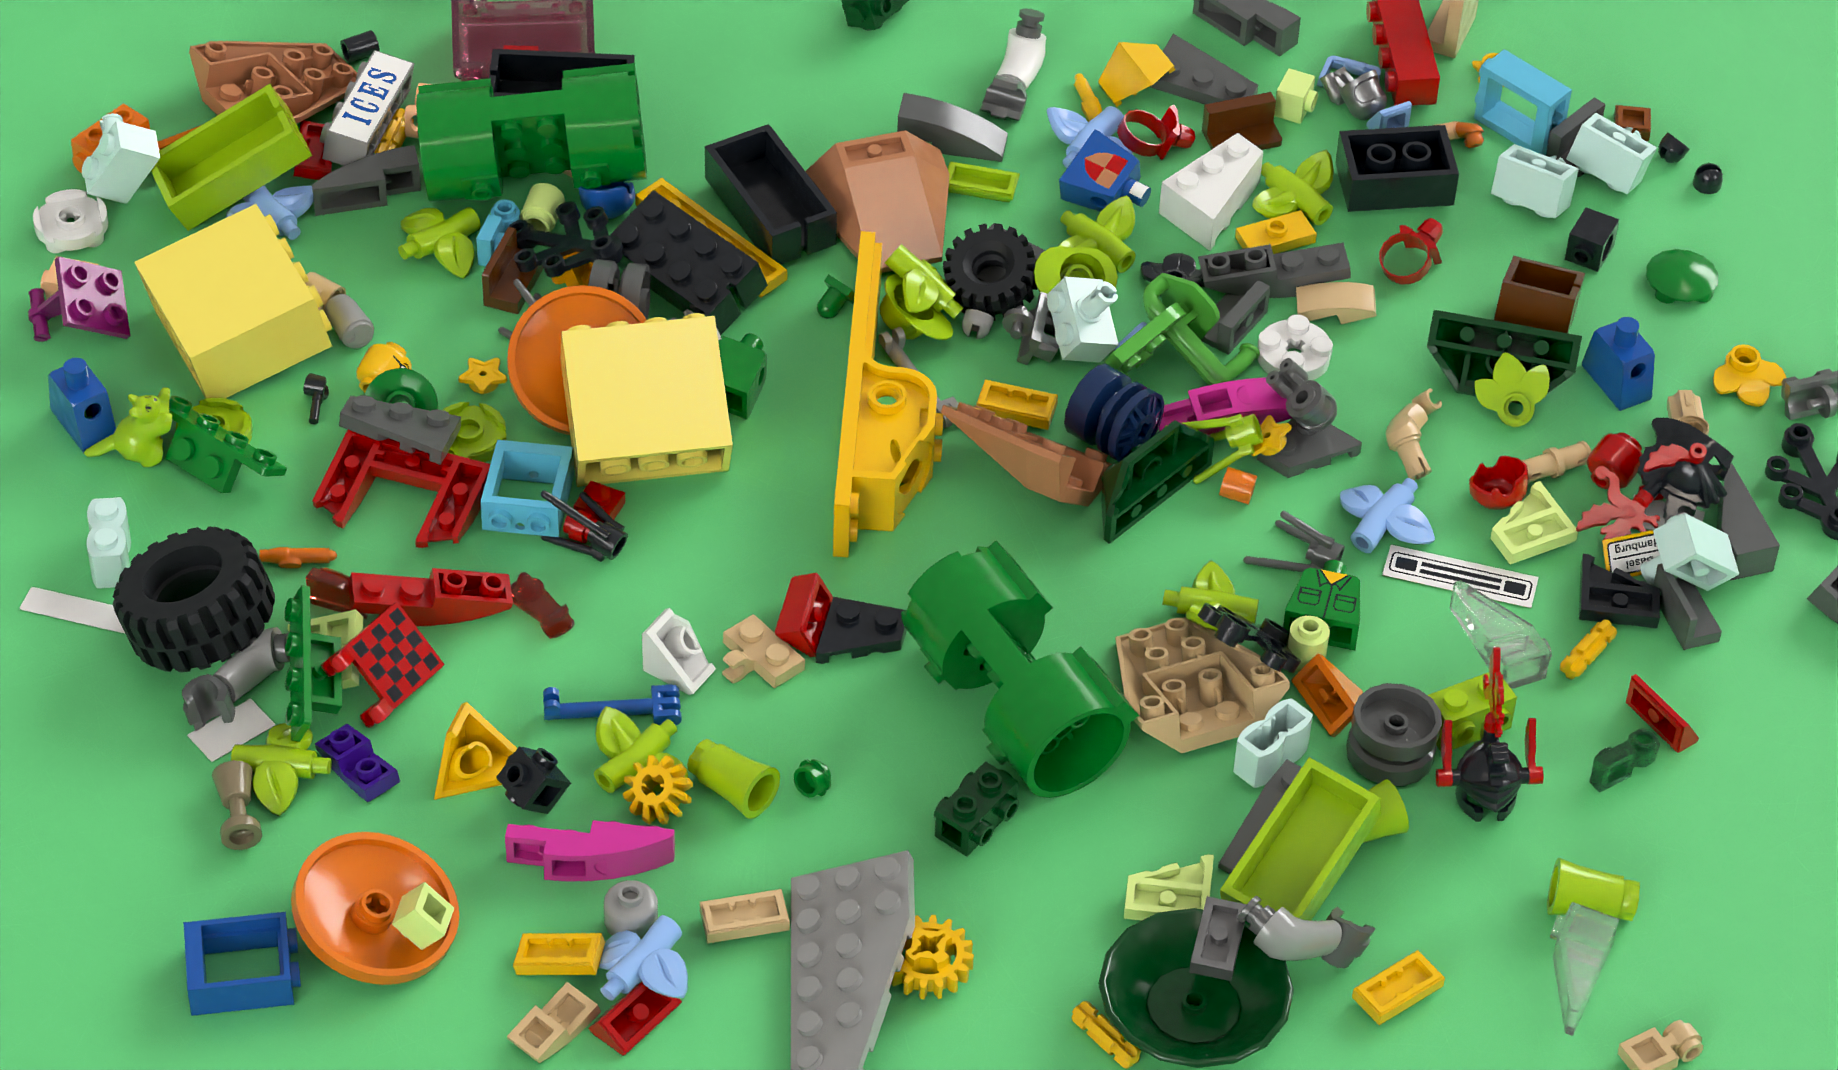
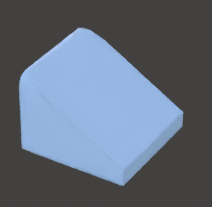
(1391, 117)

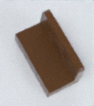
(1247, 115)
(500, 274)

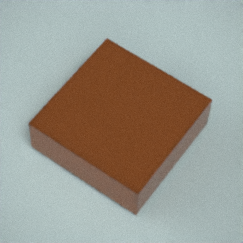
(1635, 117)

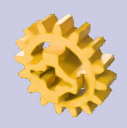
(929, 958)

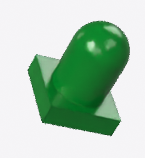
(834, 297)

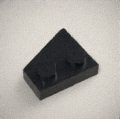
(1616, 597)
(860, 630)

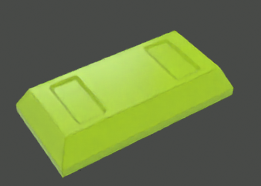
(982, 182)

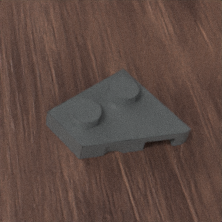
(1310, 449)

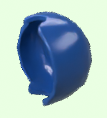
(614, 198)

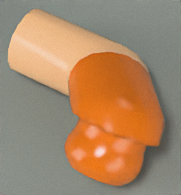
(1469, 131)

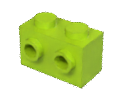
(1467, 709)

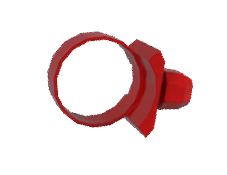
(1166, 129)
(1426, 239)

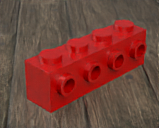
(1404, 51)

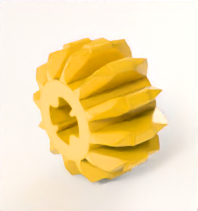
(643, 797)

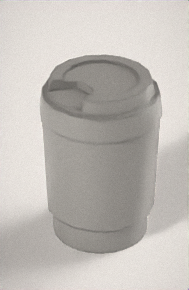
(349, 321)

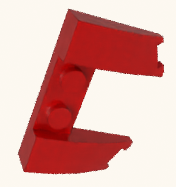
(362, 459)

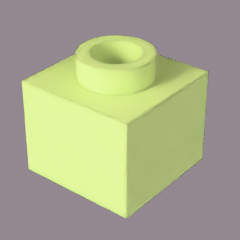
(1295, 96)
(423, 916)

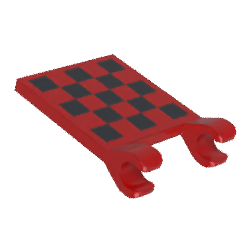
(390, 658)

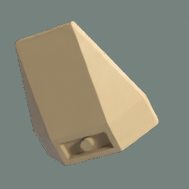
(1193, 685)

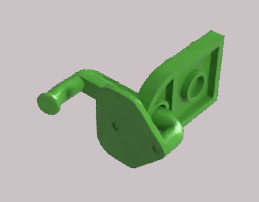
(1184, 321)

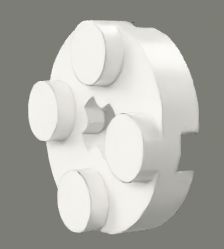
(58, 234)
(1297, 334)

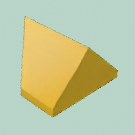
(1133, 69)
(471, 754)

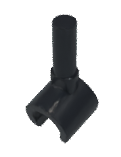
(315, 386)

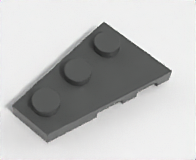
(1201, 76)
(412, 427)

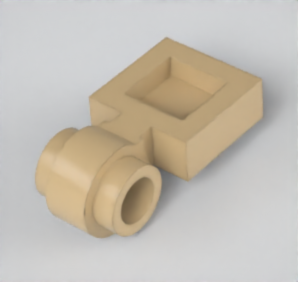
(1656, 1052)

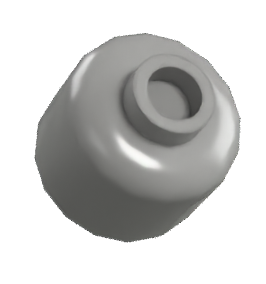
(630, 907)

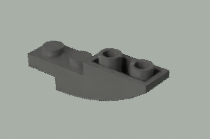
(1240, 269)

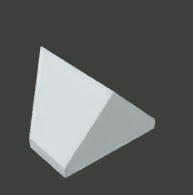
(674, 653)

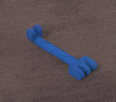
(663, 705)

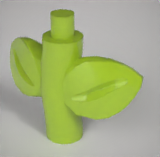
(1298, 190)
(1106, 233)
(445, 238)
(922, 284)
(1214, 588)
(625, 745)
(280, 765)

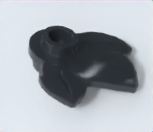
(1174, 264)

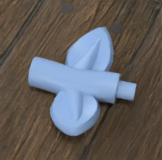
(1075, 129)
(283, 206)
(1386, 512)
(645, 960)

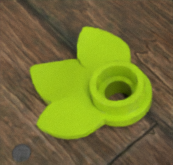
(1513, 384)

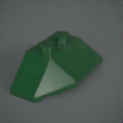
(1472, 345)
(1152, 475)

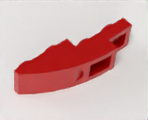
(438, 600)

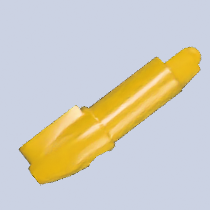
(1090, 104)

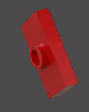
(314, 166)

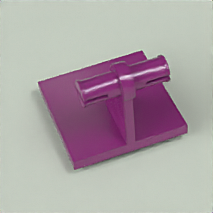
(87, 298)

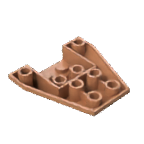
(301, 73)
(889, 188)
(1032, 459)

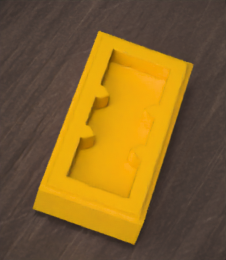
(1281, 232)
(1018, 403)
(559, 954)
(1398, 987)

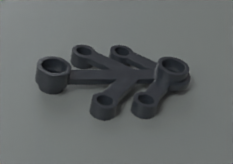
(552, 260)
(1798, 443)
(1269, 635)

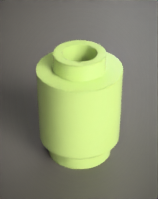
(541, 206)
(1308, 638)

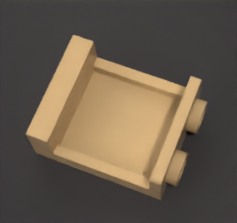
(1451, 26)

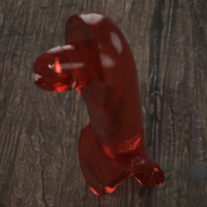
(534, 599)

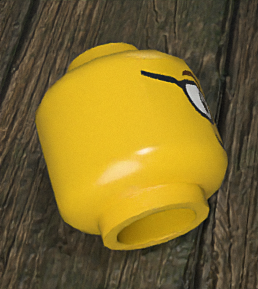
(380, 359)

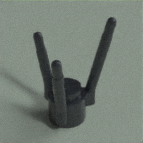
(605, 538)

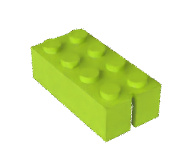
(229, 157)
(1305, 843)

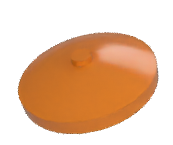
(536, 346)
(350, 898)

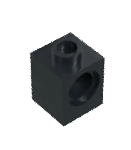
(1591, 239)

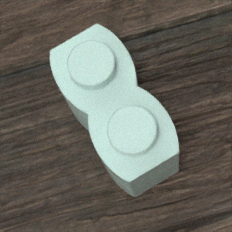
(108, 540)
(1272, 741)

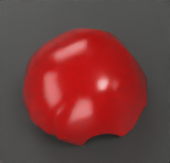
(1500, 485)

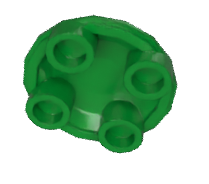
(1682, 276)

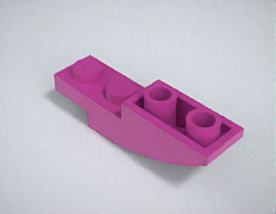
(1227, 400)
(603, 854)

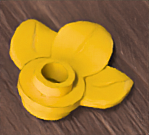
(1747, 375)

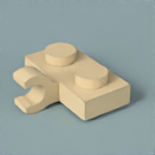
(759, 649)

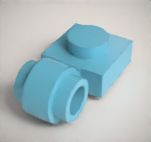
(502, 215)

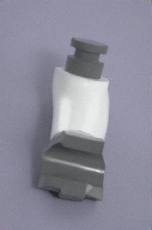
(1019, 68)

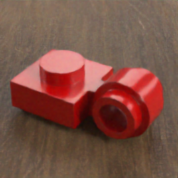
(606, 497)

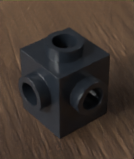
(533, 779)

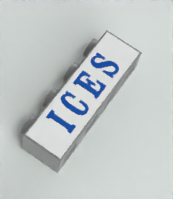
(366, 108)

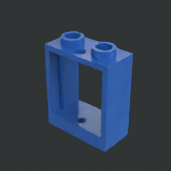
(237, 935)

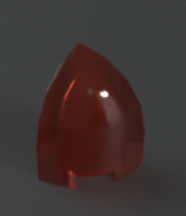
(329, 589)

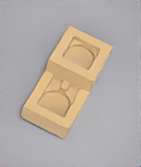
(1345, 299)
(555, 1025)

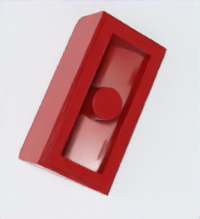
(804, 613)
(1659, 715)
(632, 1018)

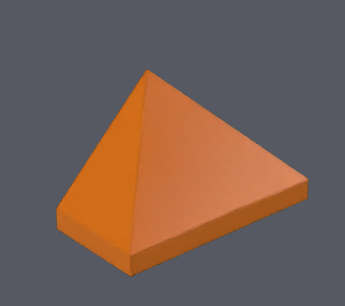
(1327, 693)

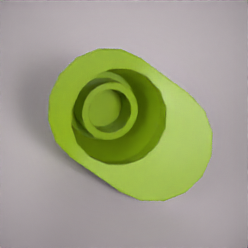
(1072, 262)
(914, 324)

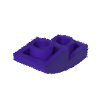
(357, 763)

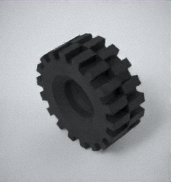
(985, 250)

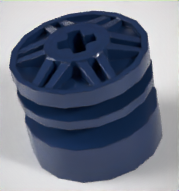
(1113, 412)

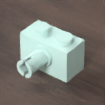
(1611, 153)
(120, 160)
(1534, 181)
(1083, 318)
(1692, 553)

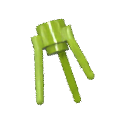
(1240, 433)

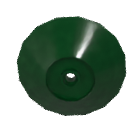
(1150, 990)

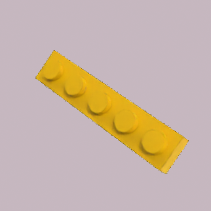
(773, 272)

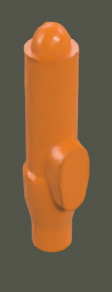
(294, 557)

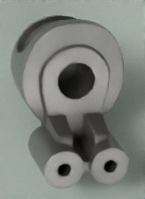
(1361, 95)
(1306, 399)

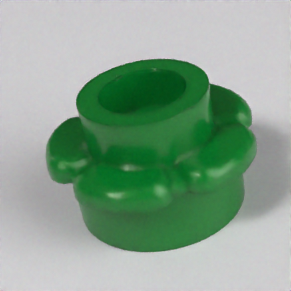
(812, 778)

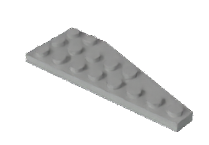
(844, 956)

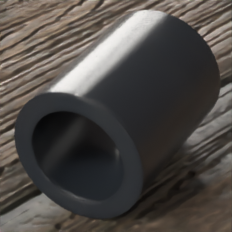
(359, 46)

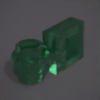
(1617, 763)

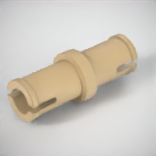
(1556, 461)

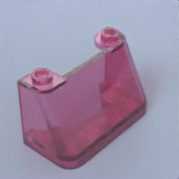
(542, 23)

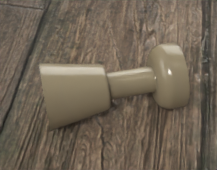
(234, 788)

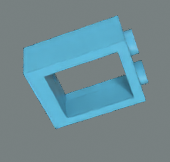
(1530, 83)
(527, 463)

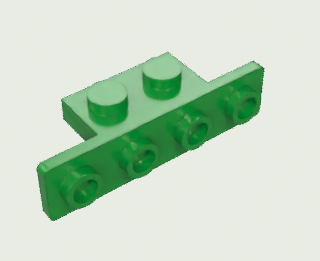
(212, 451)
(305, 679)

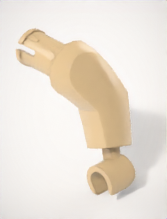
(1404, 434)

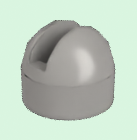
(977, 321)

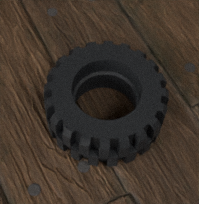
(194, 599)

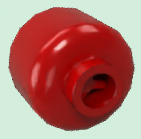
(1617, 453)

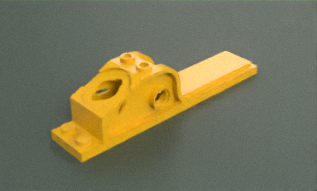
(880, 441)

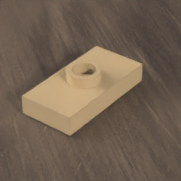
(744, 916)

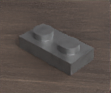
(1218, 939)

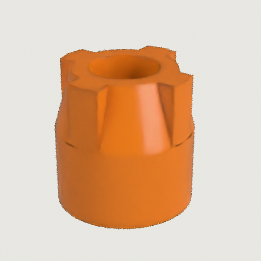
(1238, 485)

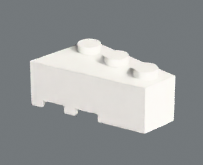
(1211, 189)

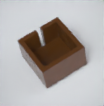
(1539, 295)

